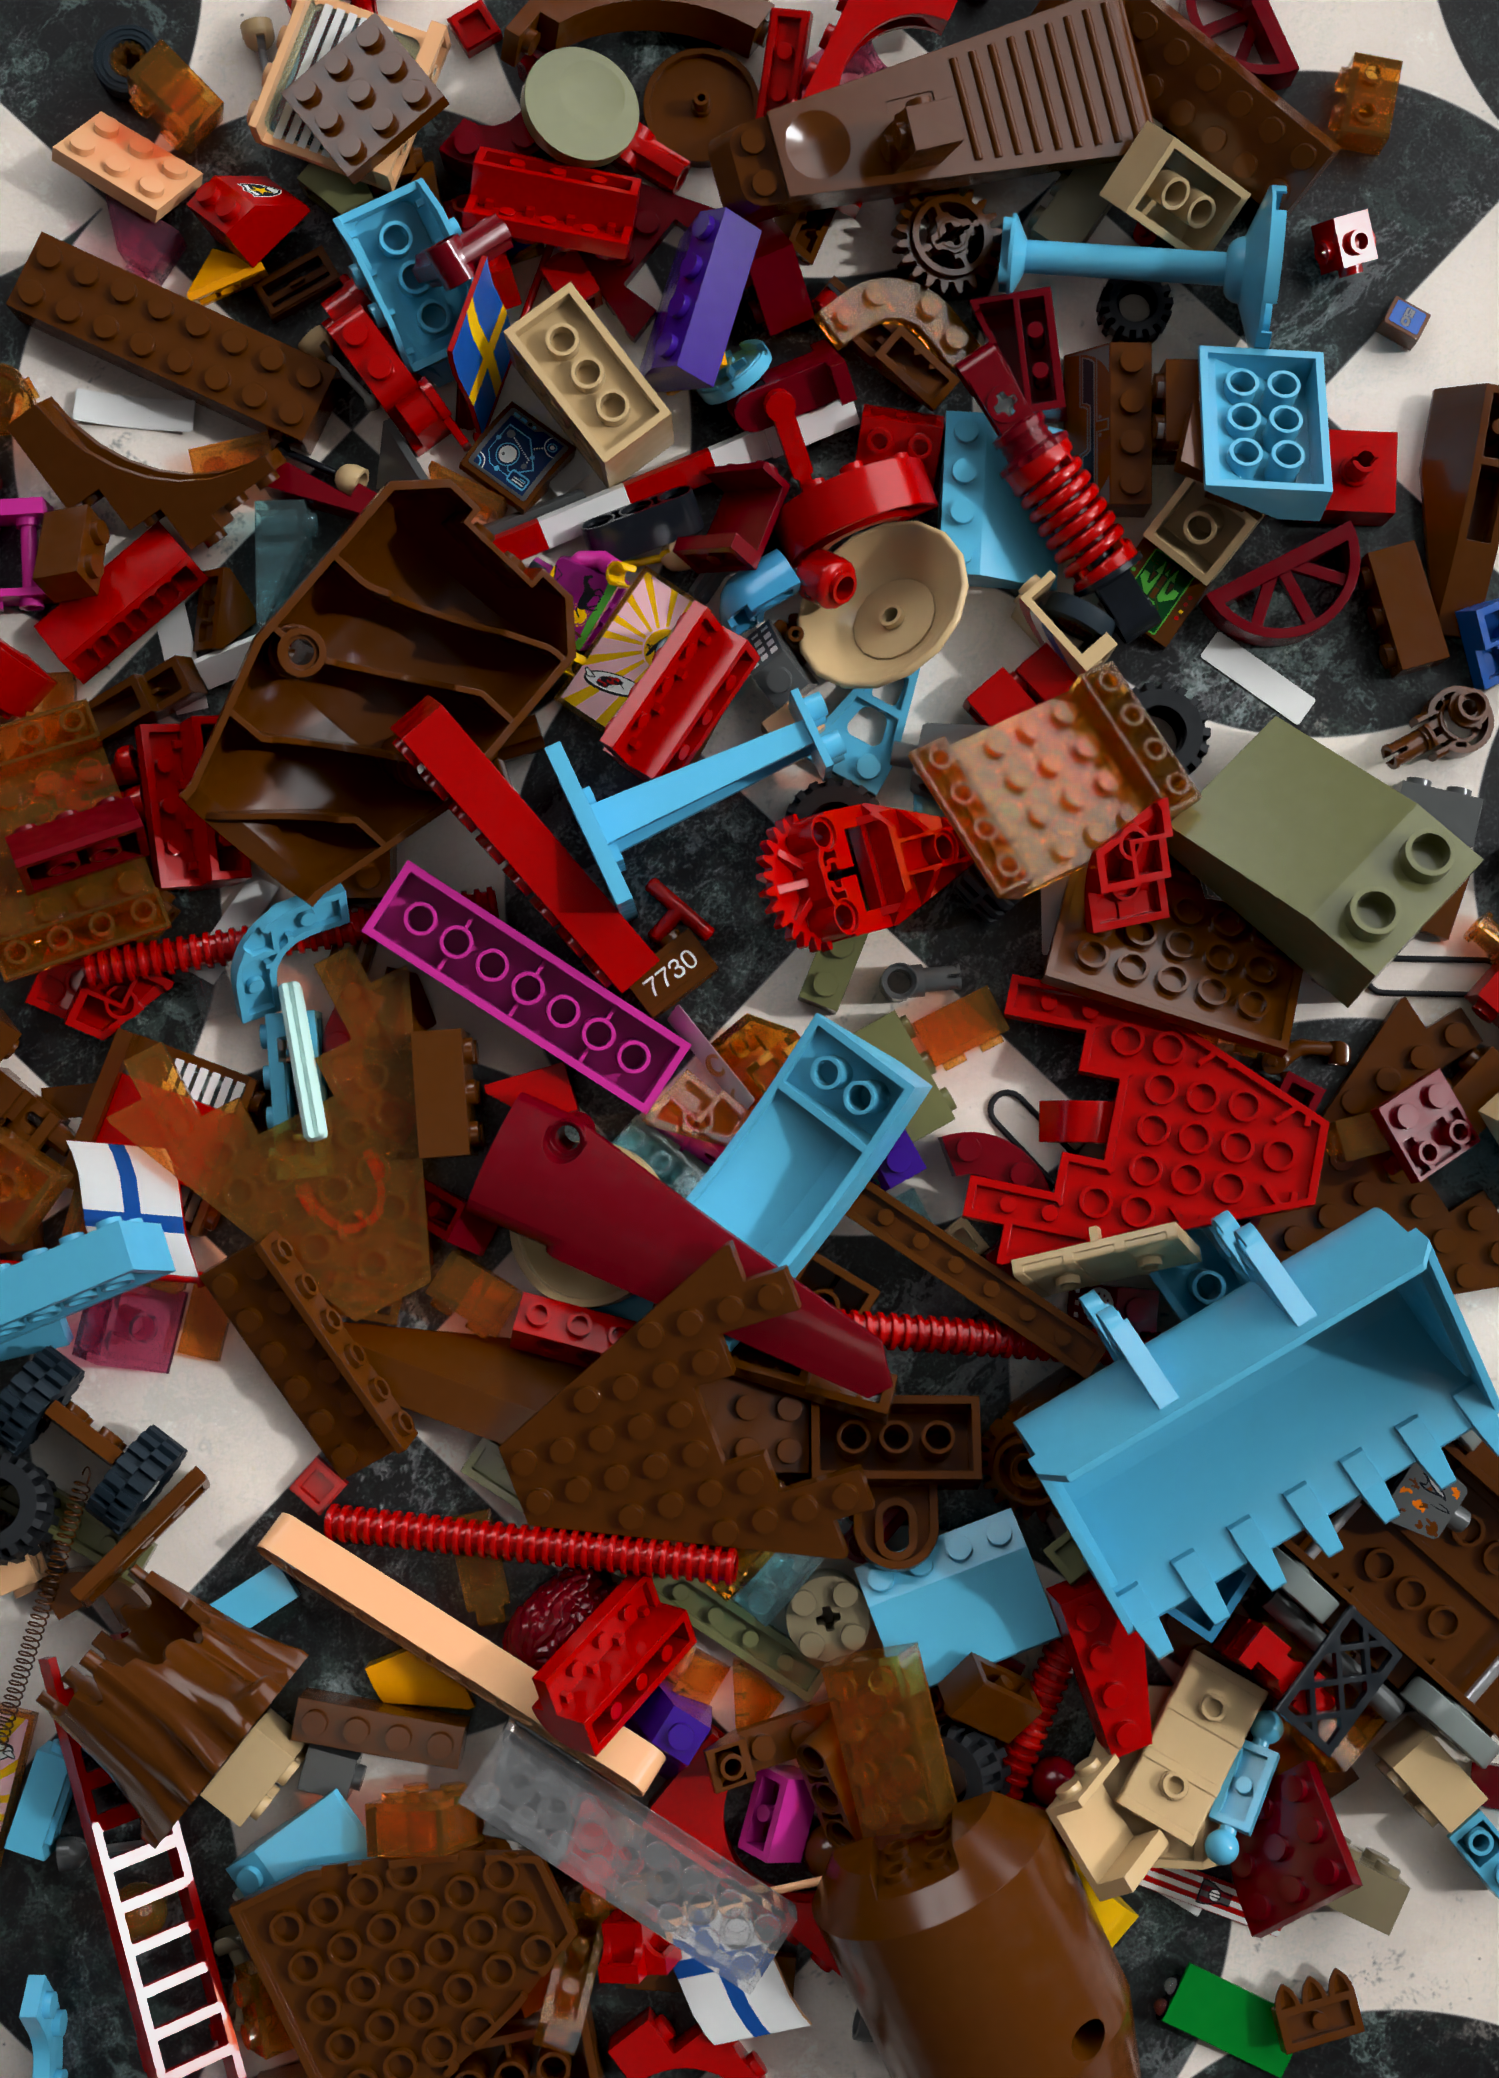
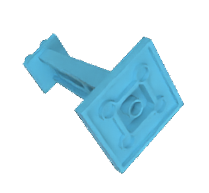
(665, 801)

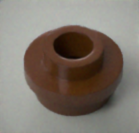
(1478, 703)

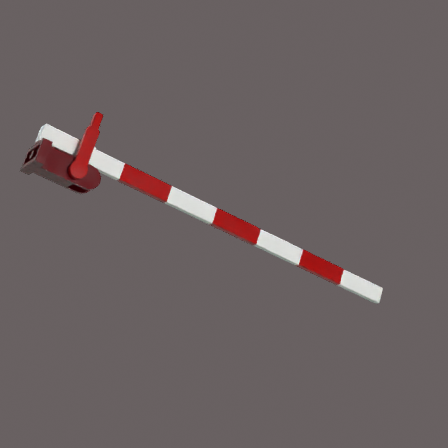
(779, 416)

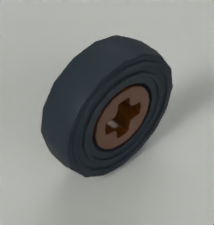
(1078, 617)

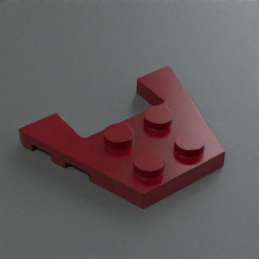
(655, 218)

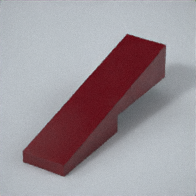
(299, 485)

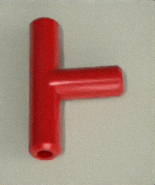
(676, 912)

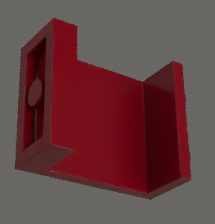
(742, 521)

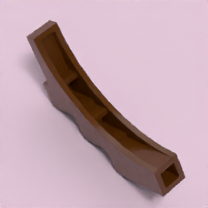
(87, 471)

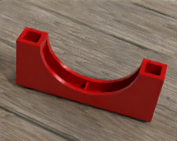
(857, 26)

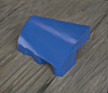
(1480, 640)

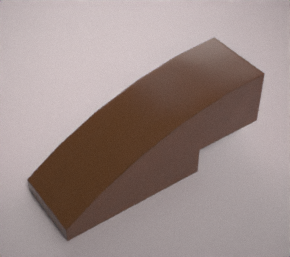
(147, 697)

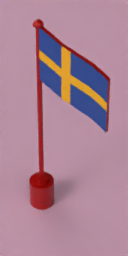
(478, 343)

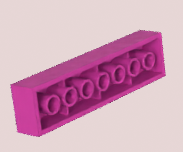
(526, 987)

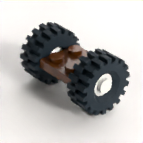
(43, 1396)

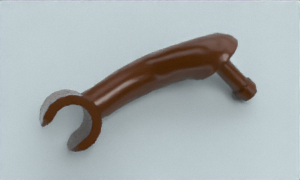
(1337, 1051)

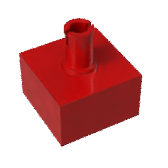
(1362, 478)

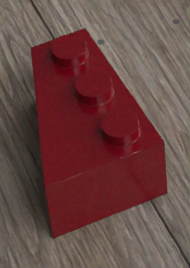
(1026, 337)

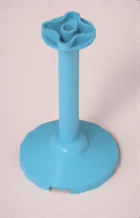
(1246, 271)

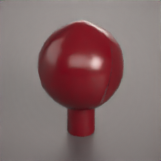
(1048, 1776)

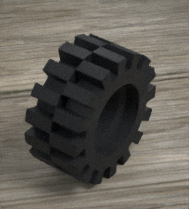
(1129, 331)

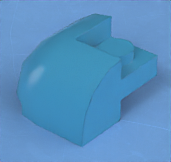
(756, 591)

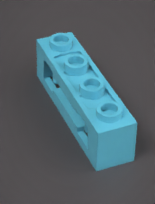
(278, 1074)

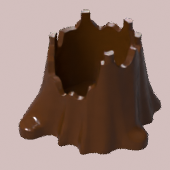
(170, 1698)

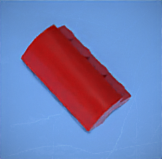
(554, 203)
(679, 696)
(182, 845)
(611, 1665)

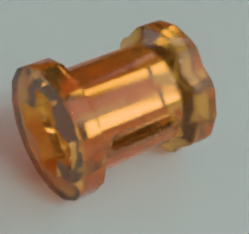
(1486, 935)

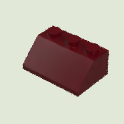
(78, 844)

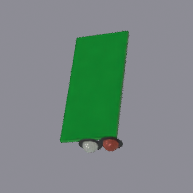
(1223, 2017)

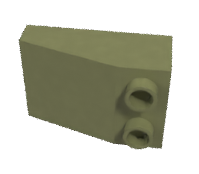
(1320, 857)

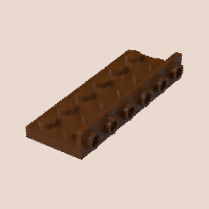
(309, 1354)

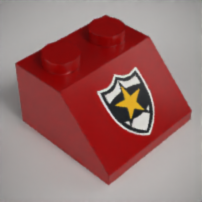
(247, 214)

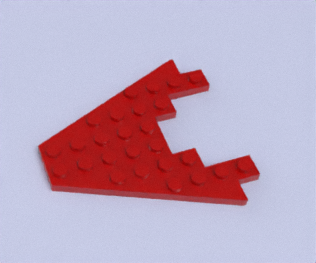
(1182, 1141)

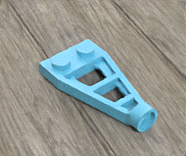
(866, 763)

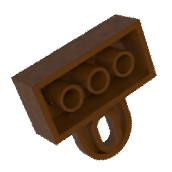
(922, 1449)

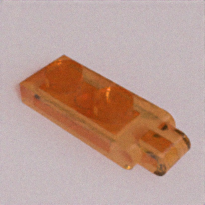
(483, 1580)

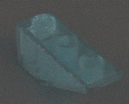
(661, 1156)

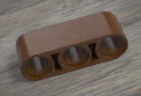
(829, 1785)

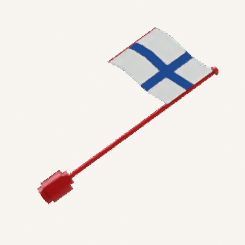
(133, 1185)

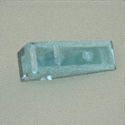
(281, 551)
(779, 1581)

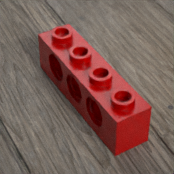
(564, 1330)

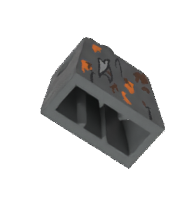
(1426, 1507)

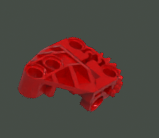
(899, 857)

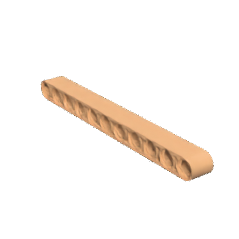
(441, 1642)

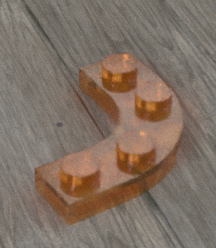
(898, 303)

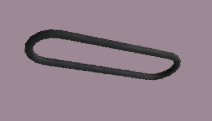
(1444, 959)
(1008, 1135)

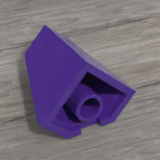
(673, 1726)

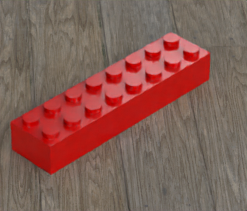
(517, 836)

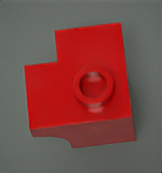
(633, 1951)

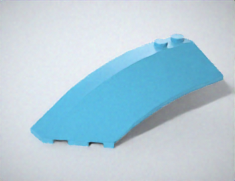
(810, 1145)

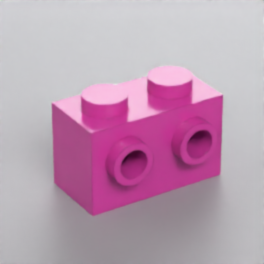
(777, 1816)

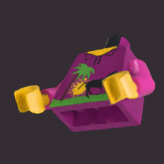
(597, 587)

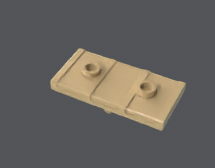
(1106, 1259)
(1191, 1747)

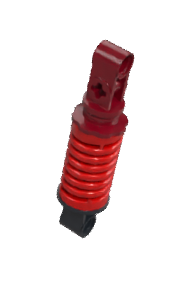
(1078, 519)

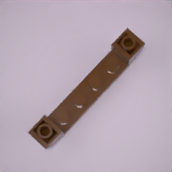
(771, 1742)

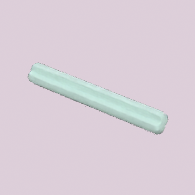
(302, 1061)

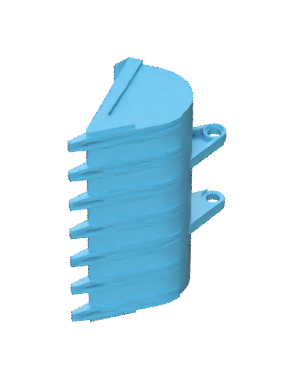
(1259, 1416)

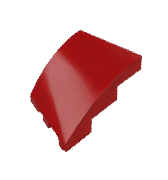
(1130, 872)

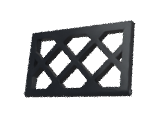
(1371, 1681)

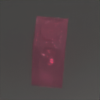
(145, 246)

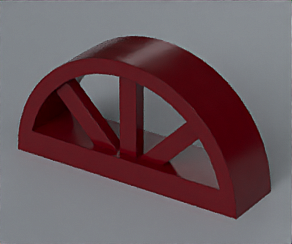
(1262, 29)
(1264, 578)

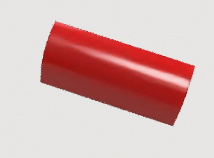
(132, 597)

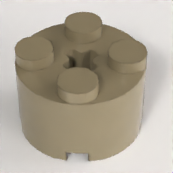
(846, 1631)

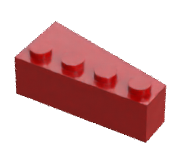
(1105, 1664)

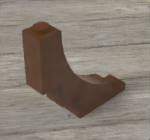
(560, 23)

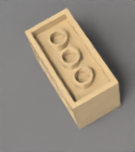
(590, 386)

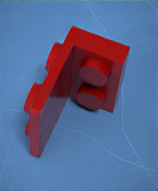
(893, 431)

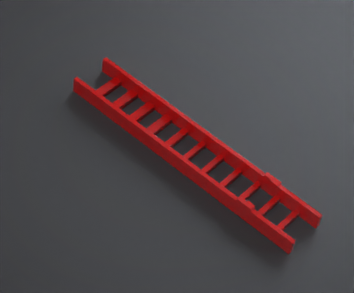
(114, 1909)

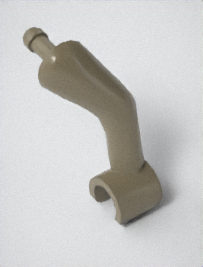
(230, 1942)

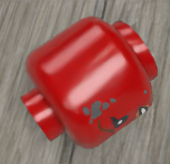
(826, 579)

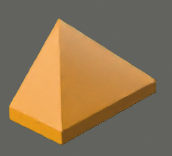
(223, 276)

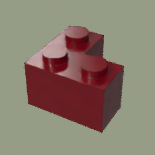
(776, 283)

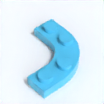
(268, 940)
(45, 2026)

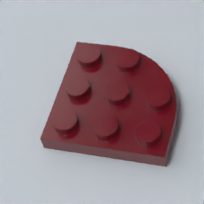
(1294, 1854)

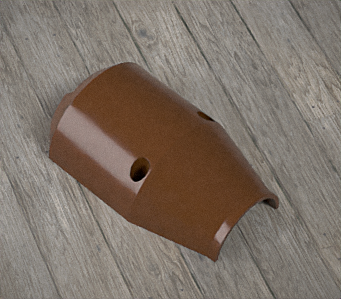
(388, 615)
(978, 1951)

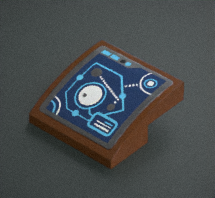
(517, 457)

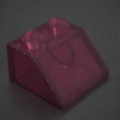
(132, 1330)

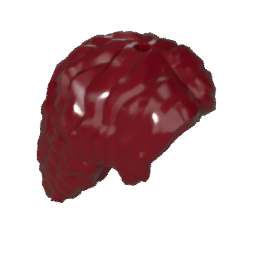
(555, 1613)

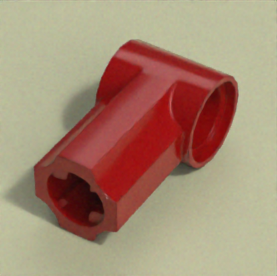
(653, 161)

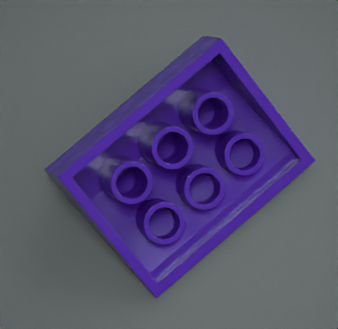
(700, 302)

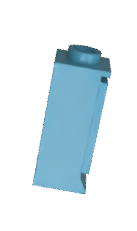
(42, 1804)

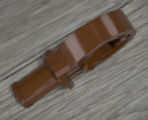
(1436, 733)

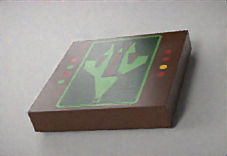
(1169, 589)

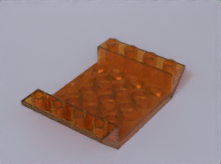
(47, 768)
(1053, 782)

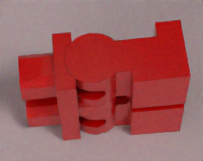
(1266, 1656)

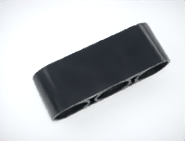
(645, 524)

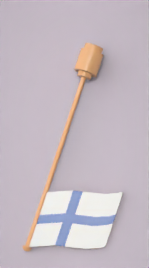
(729, 2012)

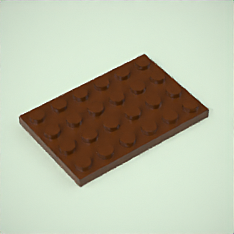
(1190, 969)

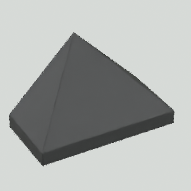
(396, 458)

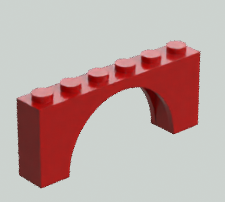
(694, 1807)

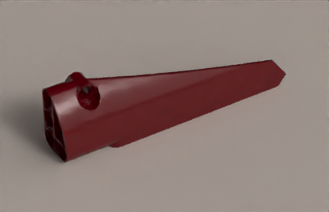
(639, 1234)

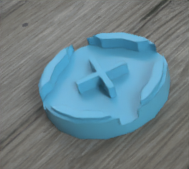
(741, 373)

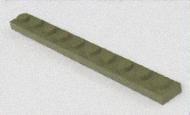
(708, 1612)

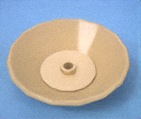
(902, 608)

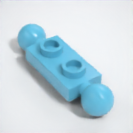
(1244, 1789)

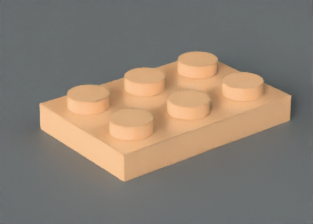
(127, 166)

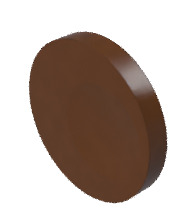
(697, 99)

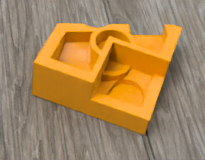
(411, 1681)

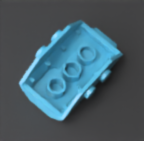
(383, 247)

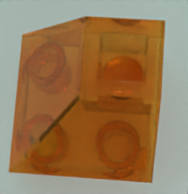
(754, 1052)

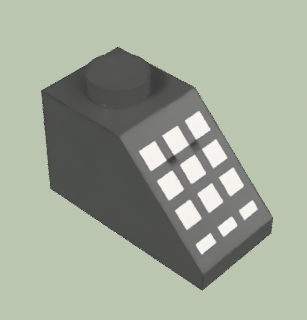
(779, 666)

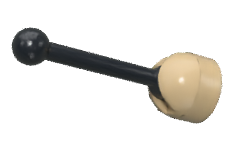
(345, 477)

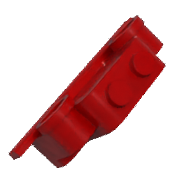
(404, 396)

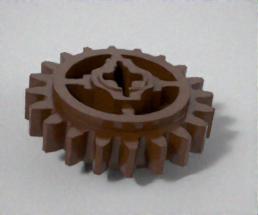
(940, 213)

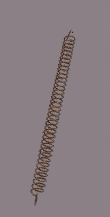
(44, 1611)

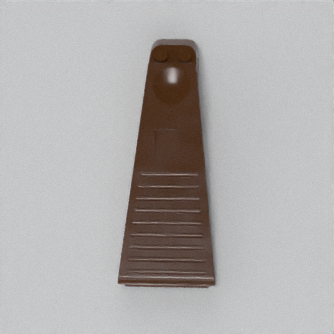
(1028, 97)

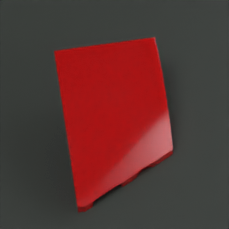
(97, 1009)

